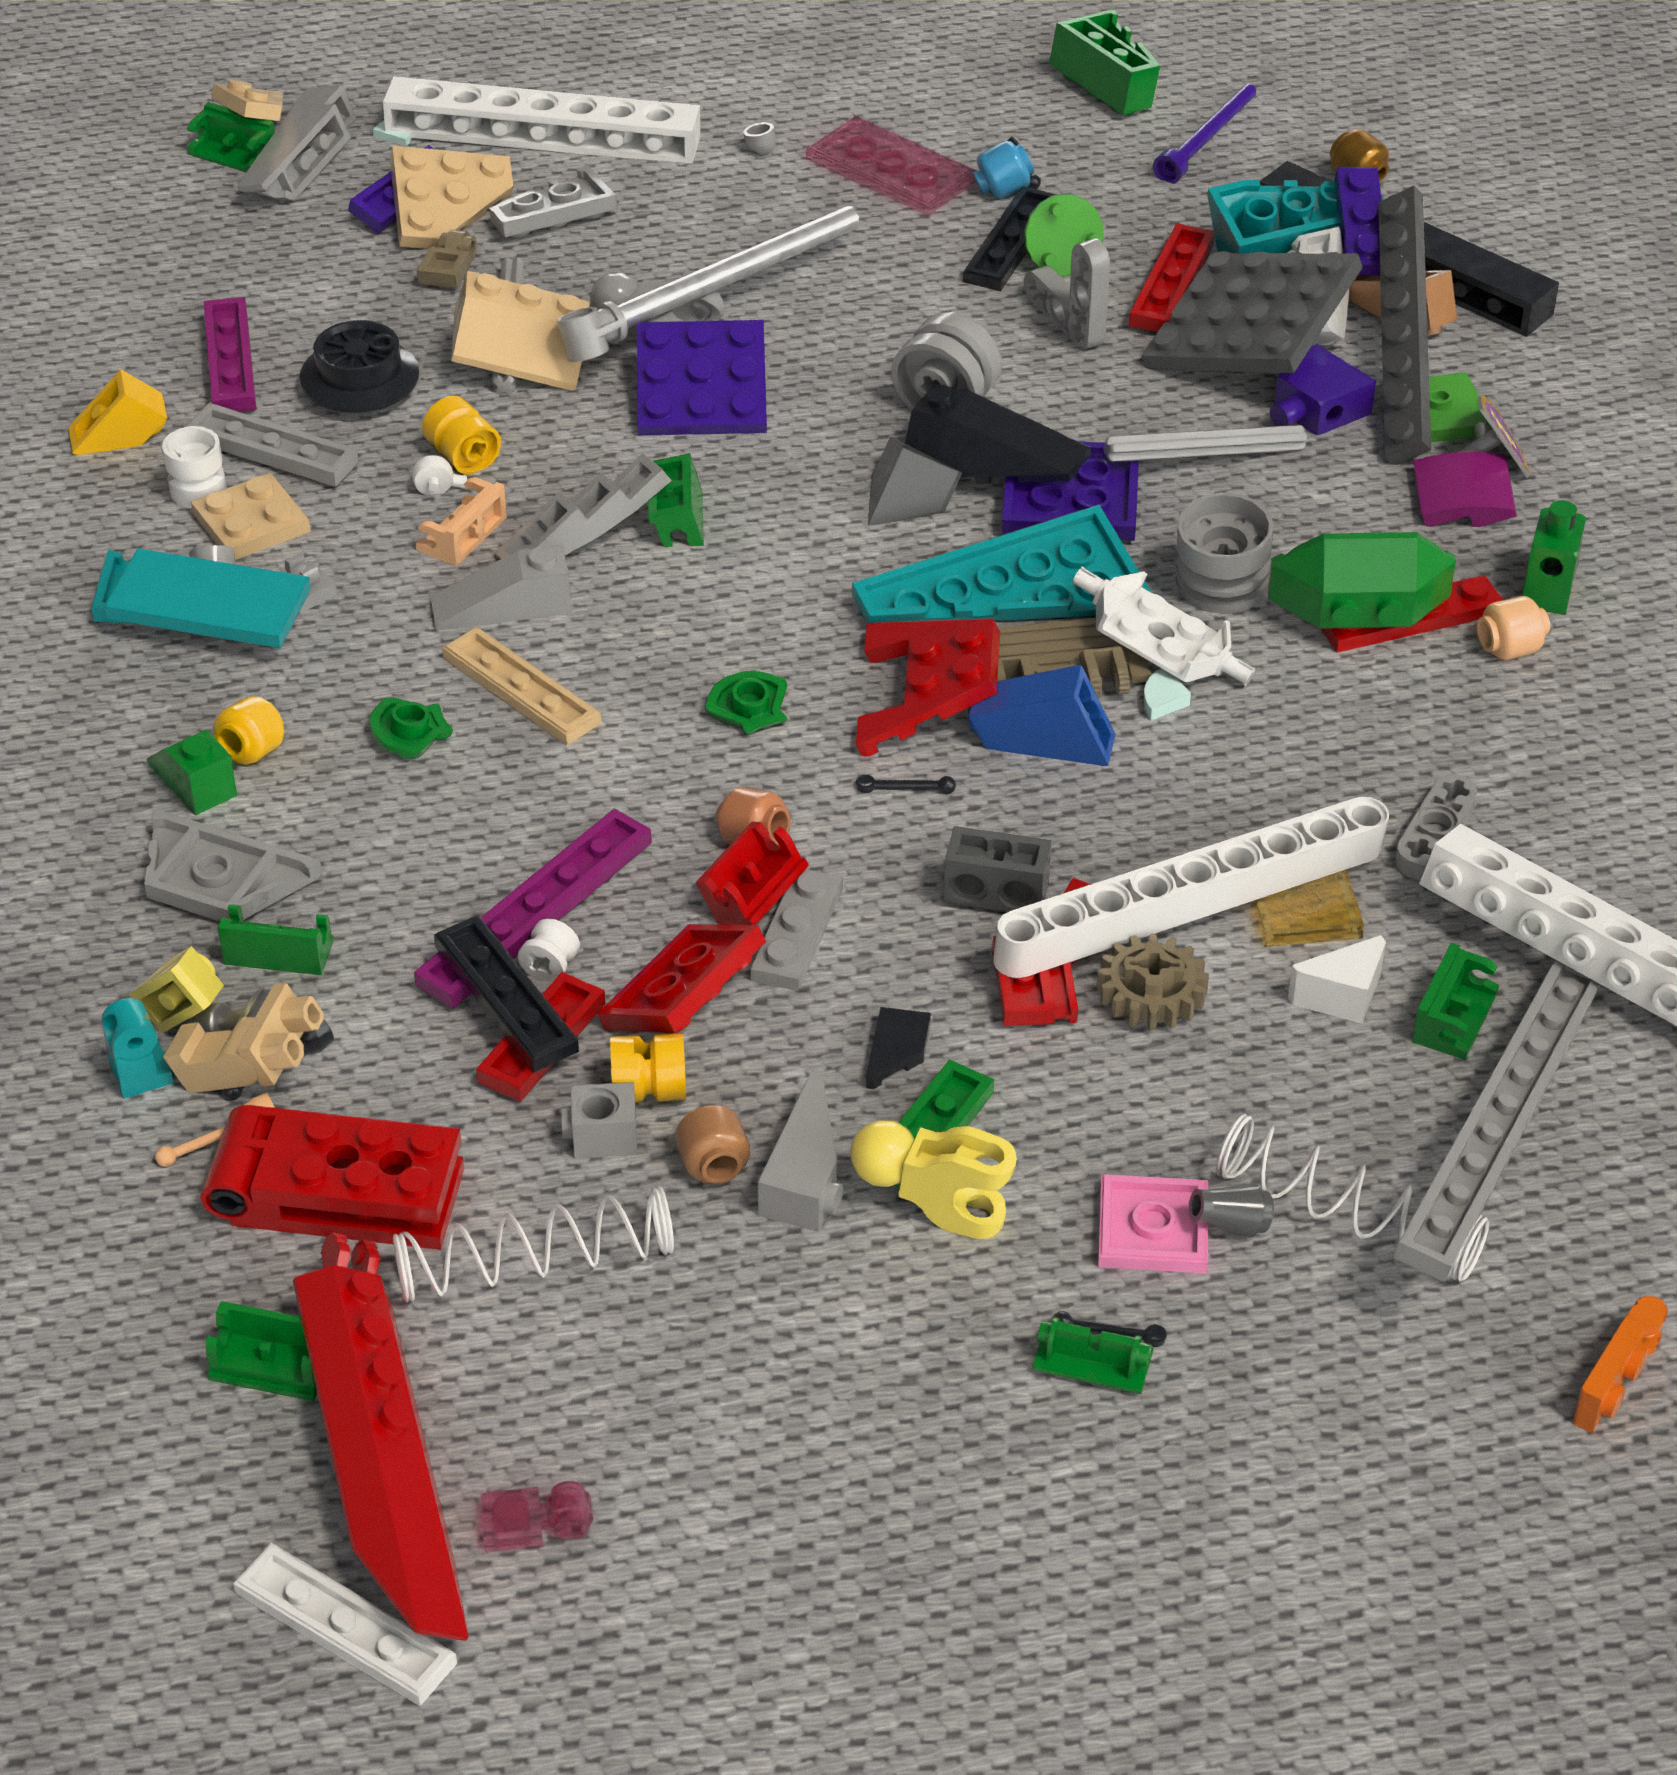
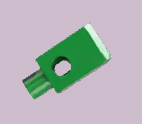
(1555, 540)

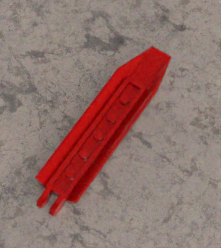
(378, 1438)

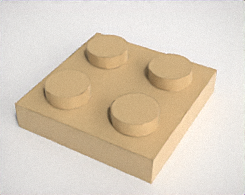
(251, 515)

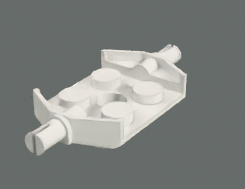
(1136, 616)

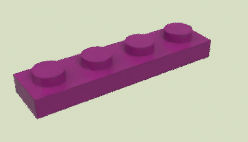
(229, 354)

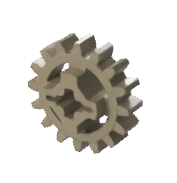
(1152, 981)

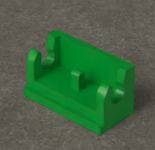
(228, 137)
(679, 502)
(274, 945)
(1455, 1003)
(260, 1352)

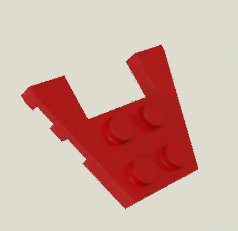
(947, 672)

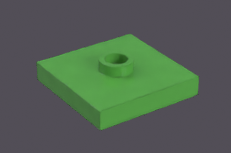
(1453, 407)

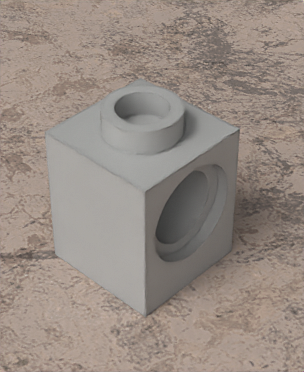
(601, 1120)

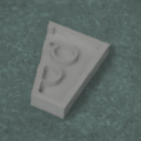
(578, 198)

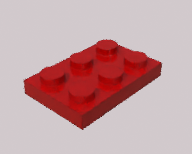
(681, 978)

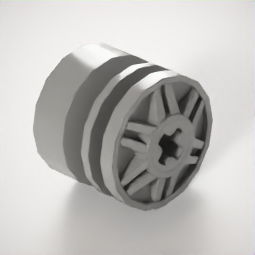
(1224, 553)

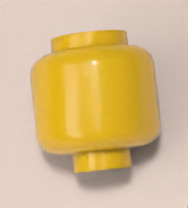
(249, 729)

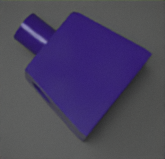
(1322, 393)

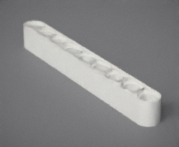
(1189, 887)

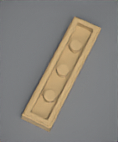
(522, 685)

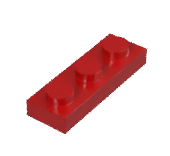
(507, 1071)

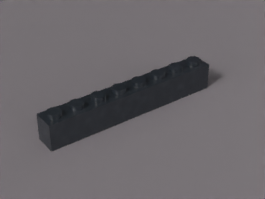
(1480, 278)

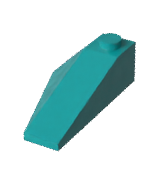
(1269, 217)

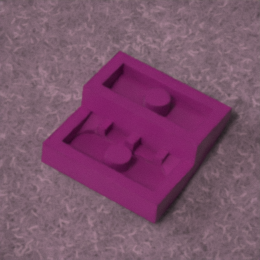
(1464, 486)

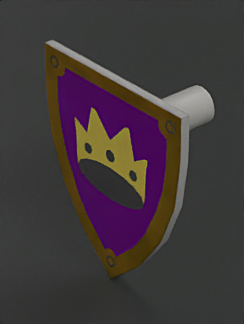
(1488, 439)

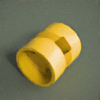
(461, 435)
(653, 1066)

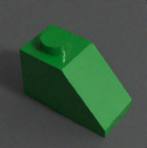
(197, 771)

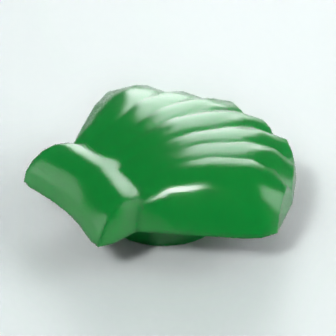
(748, 700)
(408, 726)

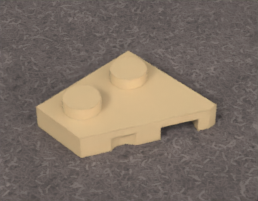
(247, 101)

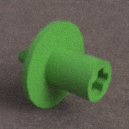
(1057, 227)

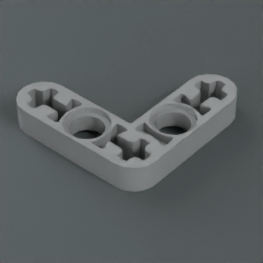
(1083, 304)
(1418, 838)

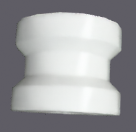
(548, 949)

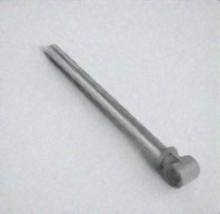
(590, 328)

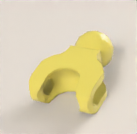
(939, 1172)

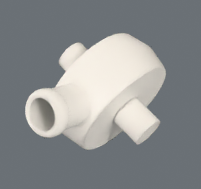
(435, 475)

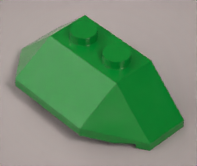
(1362, 579)

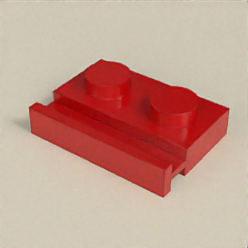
(1037, 997)

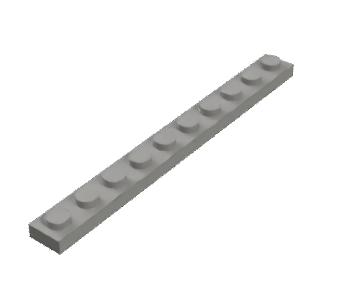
(1496, 1123)

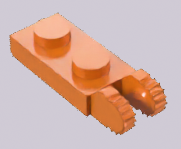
(1621, 1359)

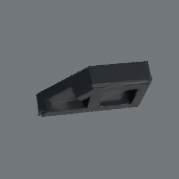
(897, 1043)

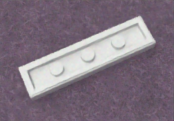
(345, 1624)

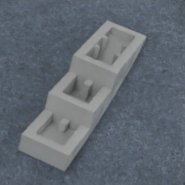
(591, 512)

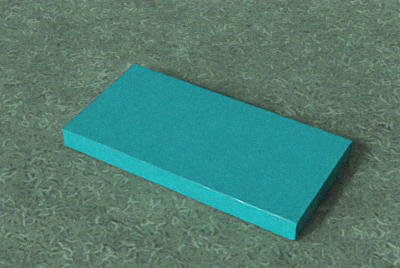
(208, 598)

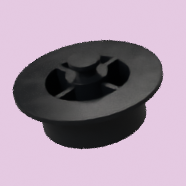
(358, 368)

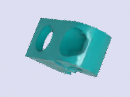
(134, 1048)

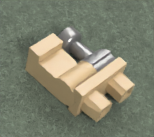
(243, 1044)

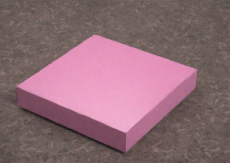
(1149, 1224)

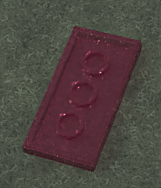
(891, 165)

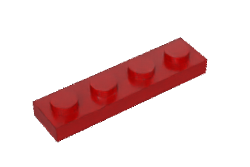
(1171, 276)
(1465, 605)

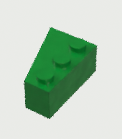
(1106, 61)

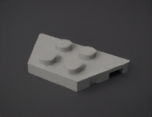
(211, 868)

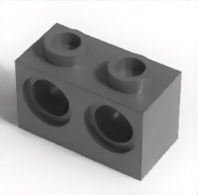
(995, 869)

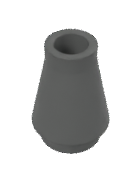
(1234, 1208)

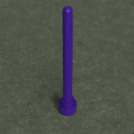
(1173, 163)

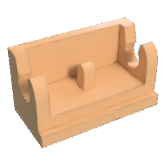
(465, 525)

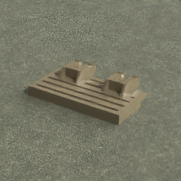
(1065, 644)

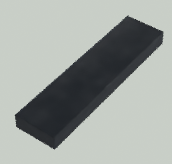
(1005, 243)
(506, 993)

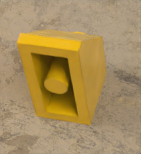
(118, 417)

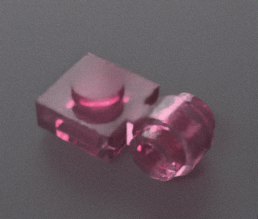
(517, 1517)

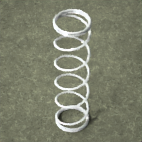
(657, 1204)
(1464, 1262)

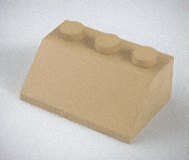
(513, 330)

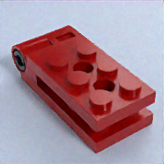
(335, 1175)

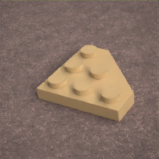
(444, 191)

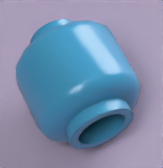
(1003, 170)

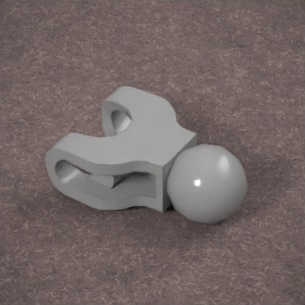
(622, 288)

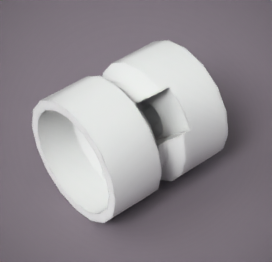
(193, 464)

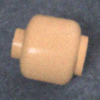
(1513, 628)

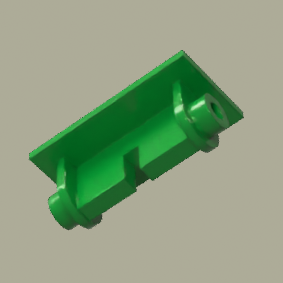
(1100, 1360)

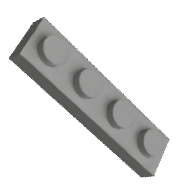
(278, 445)

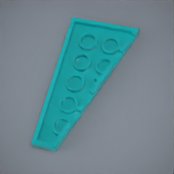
(1003, 577)

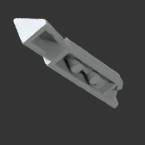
(301, 144)

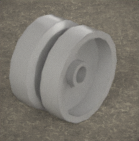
(946, 352)

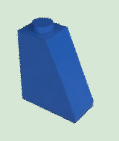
(1046, 717)

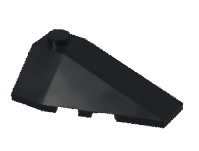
(990, 439)

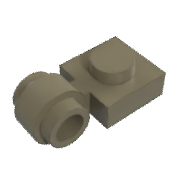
(449, 261)

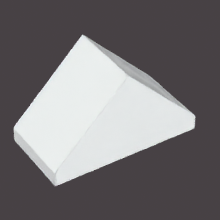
(1340, 980)

